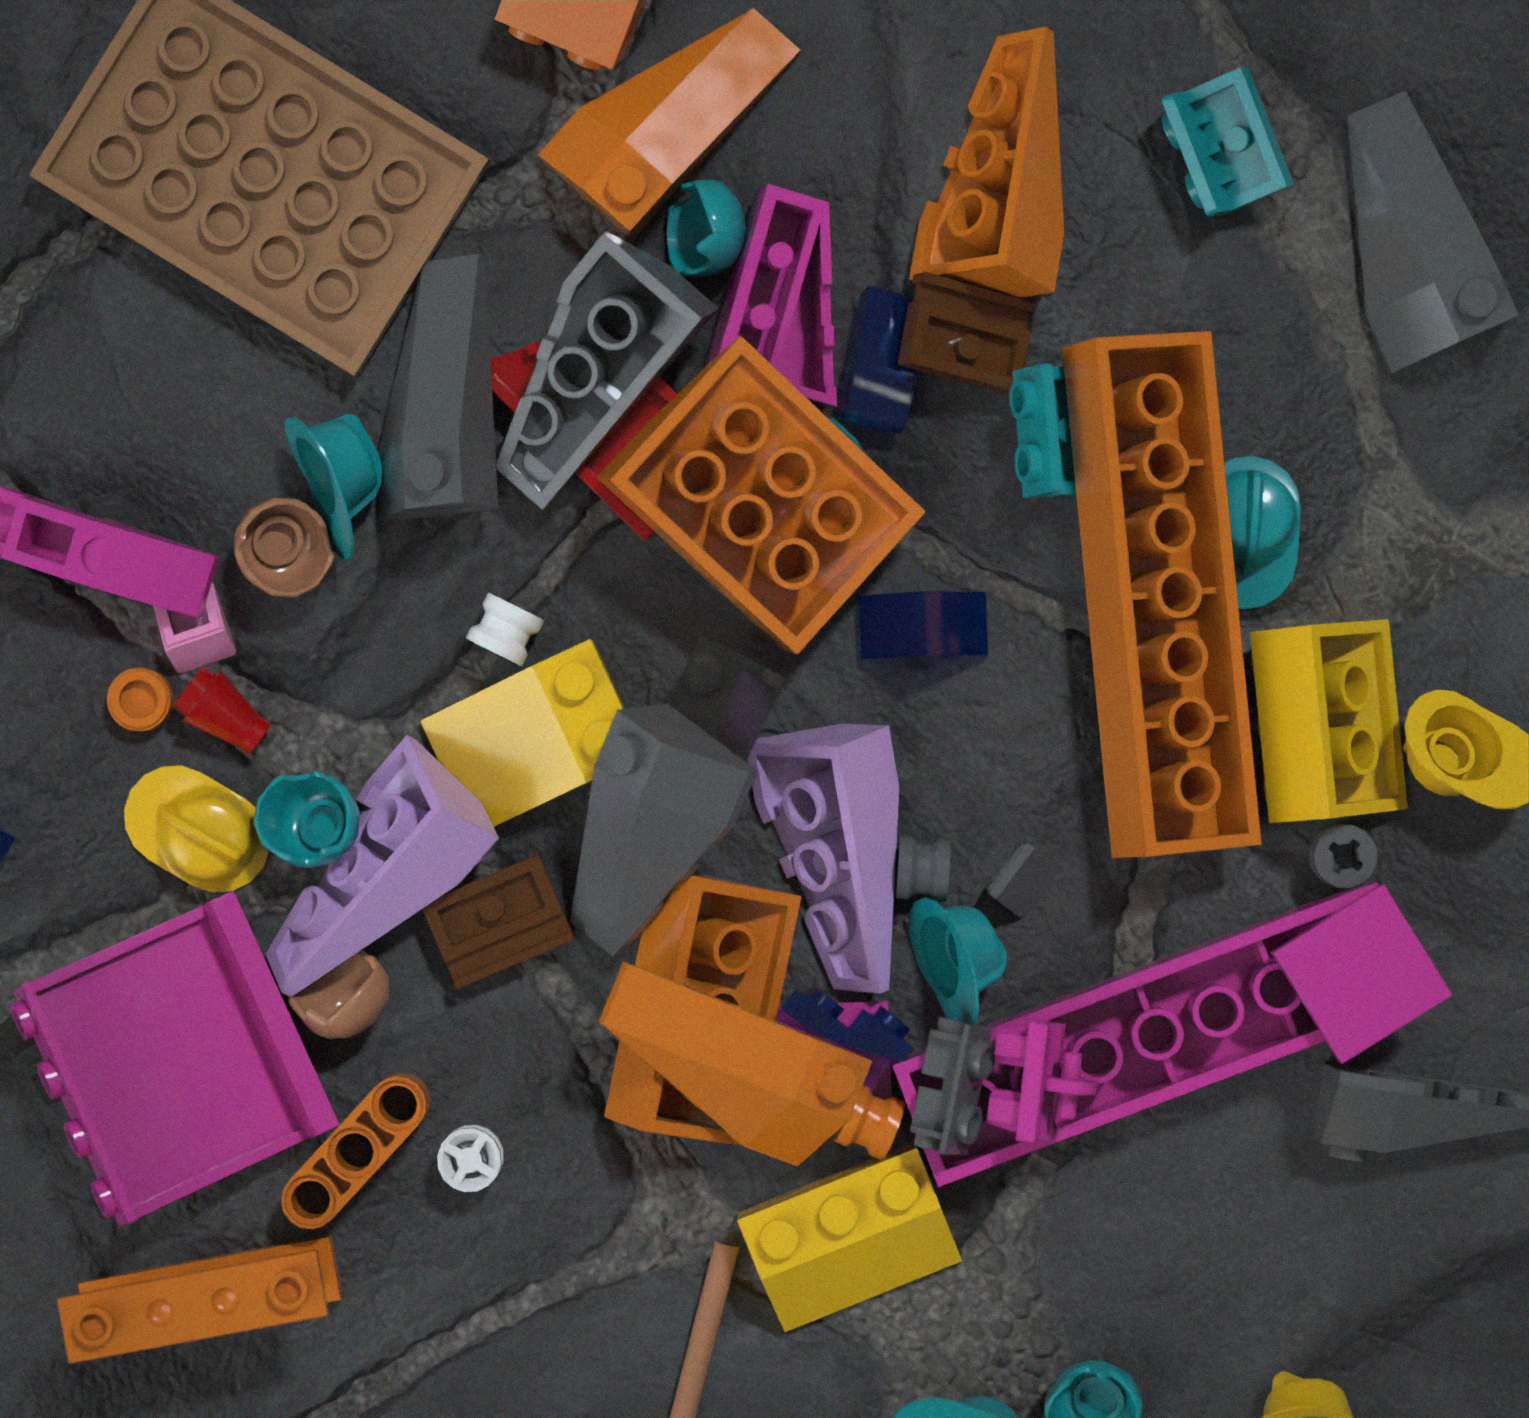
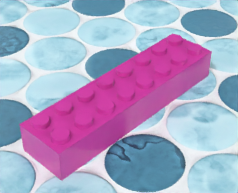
(1153, 1032)

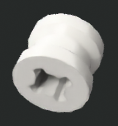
(505, 629)
(464, 1167)

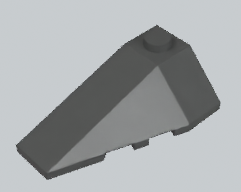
(1419, 248)
(608, 344)
(440, 411)
(651, 813)
(1397, 1112)

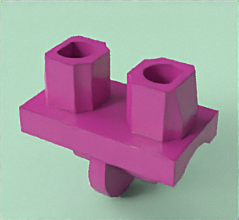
(1034, 1107)

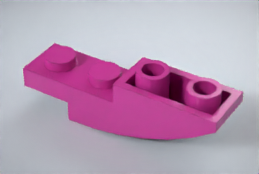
(104, 554)

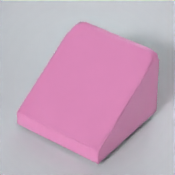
(196, 640)

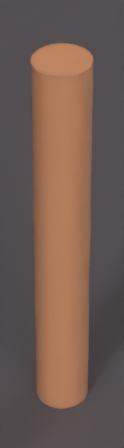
(704, 1330)

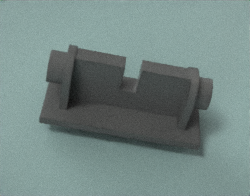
(952, 1113)

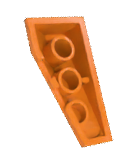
(657, 128)
(746, 1071)

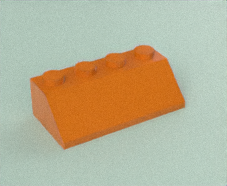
(722, 942)

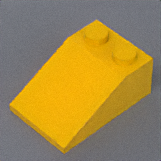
(529, 732)

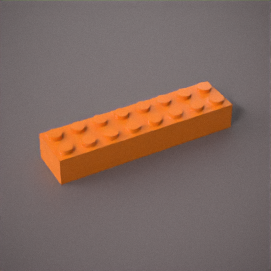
(1161, 594)

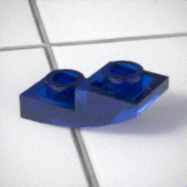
(875, 386)
(867, 1032)

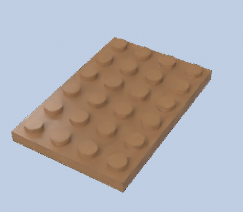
(261, 171)

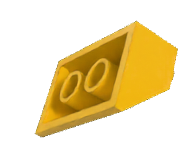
(1328, 720)
(848, 1237)

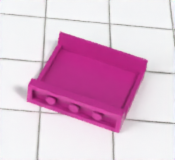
(172, 1059)

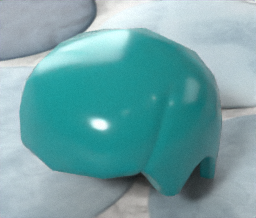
(705, 230)
(307, 819)
(1093, 1391)

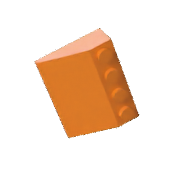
(762, 495)

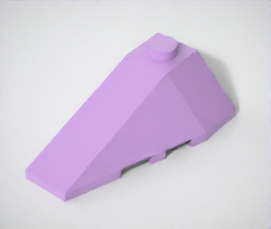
(838, 821)
(411, 847)

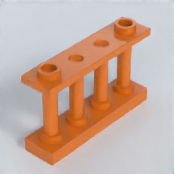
(200, 1299)

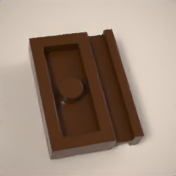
(965, 333)
(498, 921)

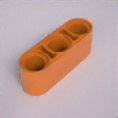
(334, 1172)

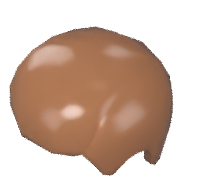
(283, 547)
(344, 998)

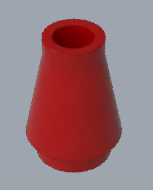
(221, 710)

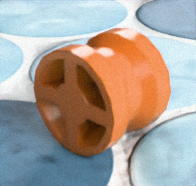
(872, 1123)

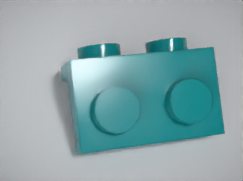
(1225, 143)
(1043, 431)

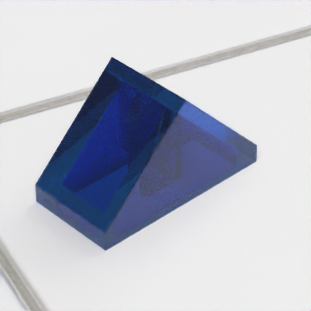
(923, 625)

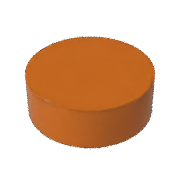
(140, 699)

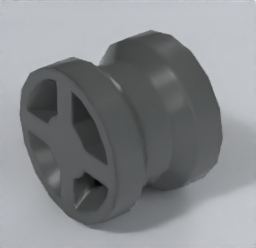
(1327, 857)
(923, 868)

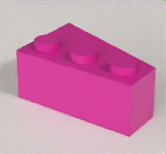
(783, 292)

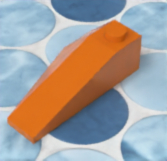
(1003, 197)

